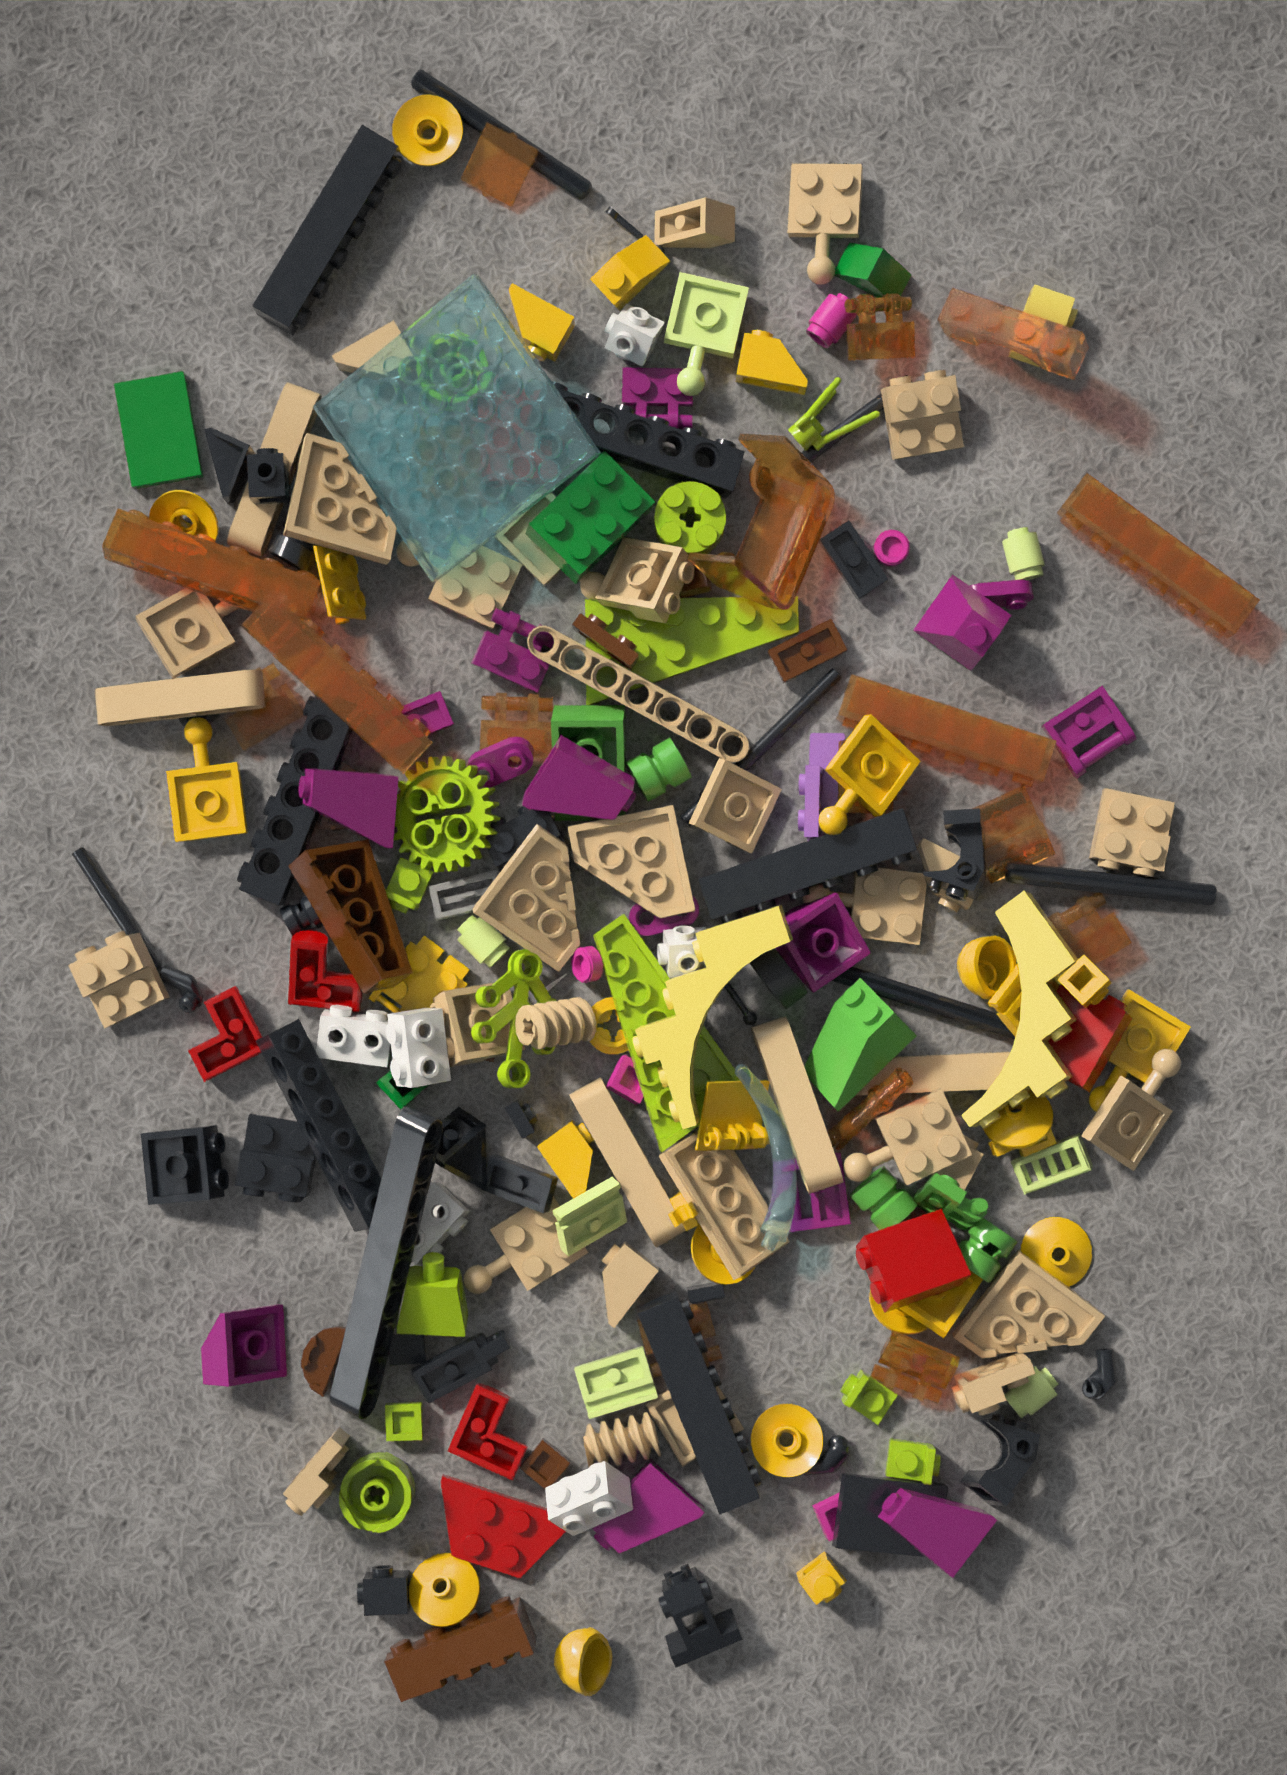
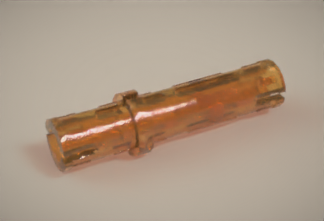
(877, 1101)

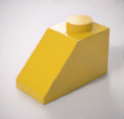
(630, 271)
(540, 323)
(768, 364)
(570, 1156)

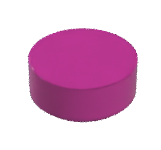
(891, 548)
(587, 964)

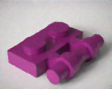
(656, 388)
(511, 660)

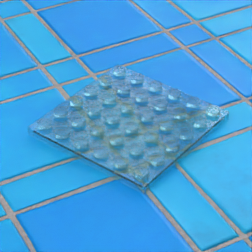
(456, 428)

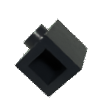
(268, 477)
(384, 1591)

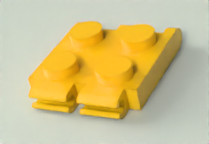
(427, 979)

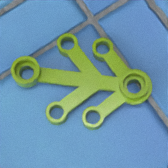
(522, 984)

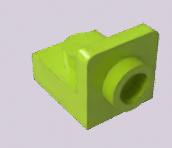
(408, 886)
(867, 1396)
(912, 1461)

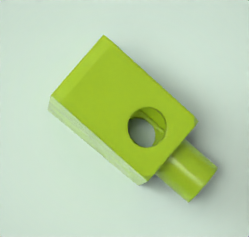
(433, 1300)

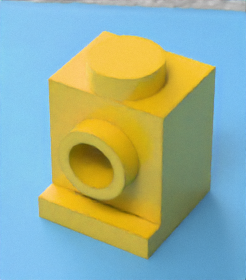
(1085, 982)
(821, 1579)

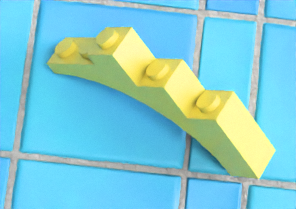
(691, 995)
(1043, 1014)

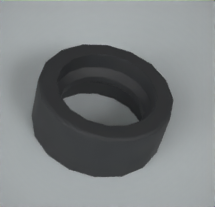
(779, 978)

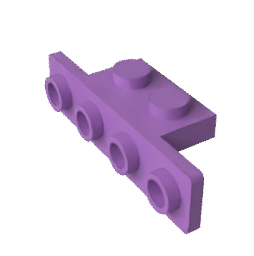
(817, 784)

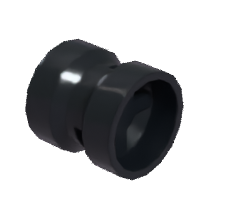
(300, 916)

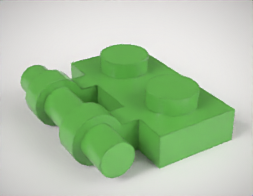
(945, 1194)

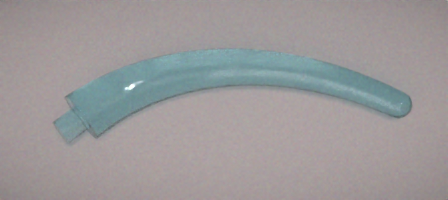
(784, 1188)

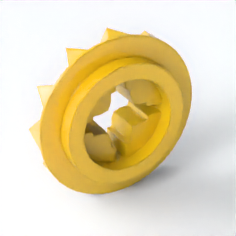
(602, 1038)

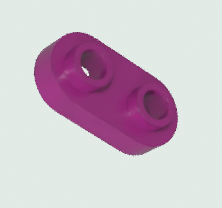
(1008, 594)
(498, 763)
(659, 925)

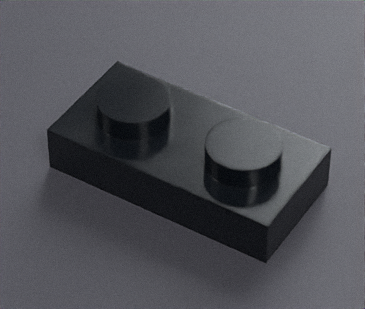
(853, 560)
(520, 1183)

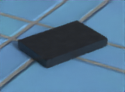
(858, 1511)

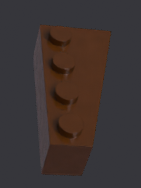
(355, 911)
(461, 1648)

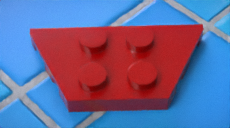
(495, 1527)

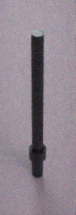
(780, 728)

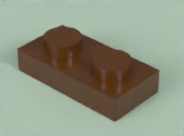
(594, 631)
(807, 650)

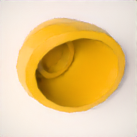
(985, 965)
(583, 1660)

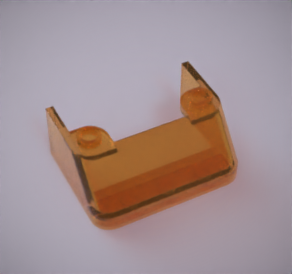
(782, 530)

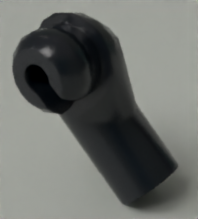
(187, 986)
(1103, 1377)
(832, 1458)

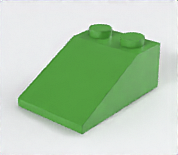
(596, 729)
(855, 1044)

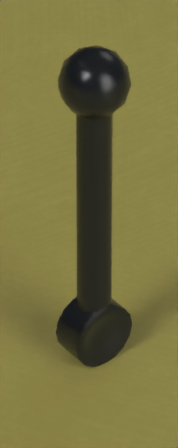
(616, 216)
(749, 1017)

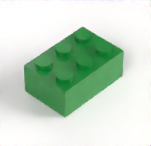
(589, 517)

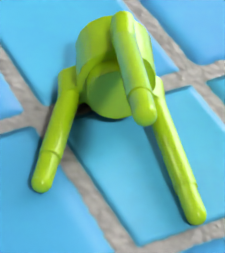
(808, 428)

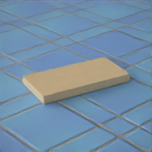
(726, 1201)

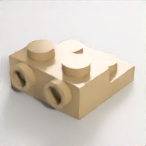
(922, 415)
(646, 579)
(1132, 832)
(118, 978)
(460, 1015)
(981, 1387)
(314, 1481)

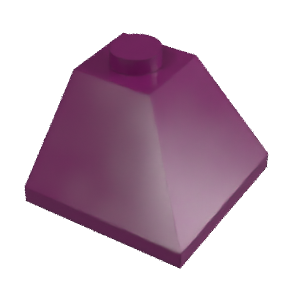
(962, 622)
(822, 942)
(245, 1347)

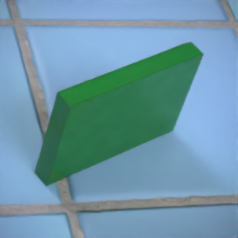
(158, 430)

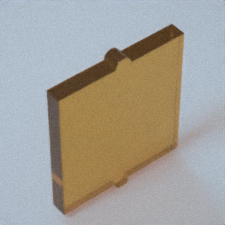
(499, 164)

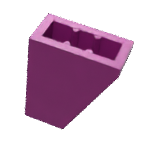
(579, 784)
(354, 800)
(658, 1508)
(937, 1527)

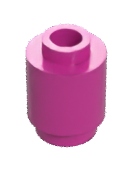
(830, 321)

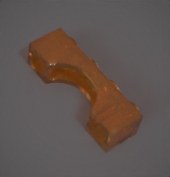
(1040, 340)

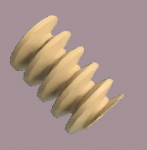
(555, 1023)
(621, 1440)

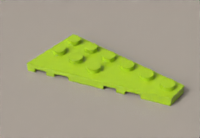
(691, 638)
(637, 992)

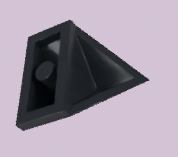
(229, 461)
(464, 1147)

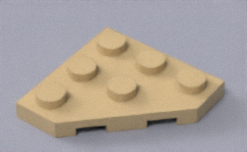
(336, 504)
(638, 858)
(535, 899)
(1026, 1313)

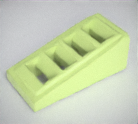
(1057, 1176)

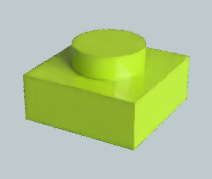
(404, 1421)

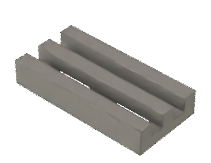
(437, 903)

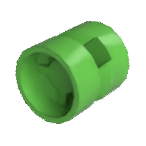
(659, 769)
(882, 1198)
(981, 1262)

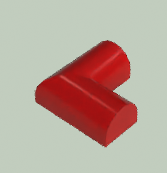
(311, 982)
(236, 1037)
(477, 1435)

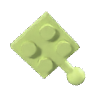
(704, 319)

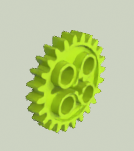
(448, 846)

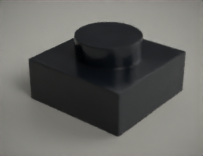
(522, 1118)

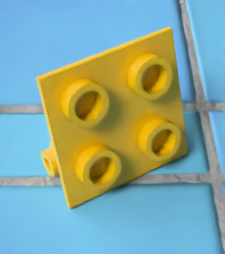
(340, 585)
(730, 1118)

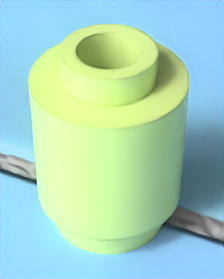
(1023, 554)
(482, 941)
(1034, 1394)

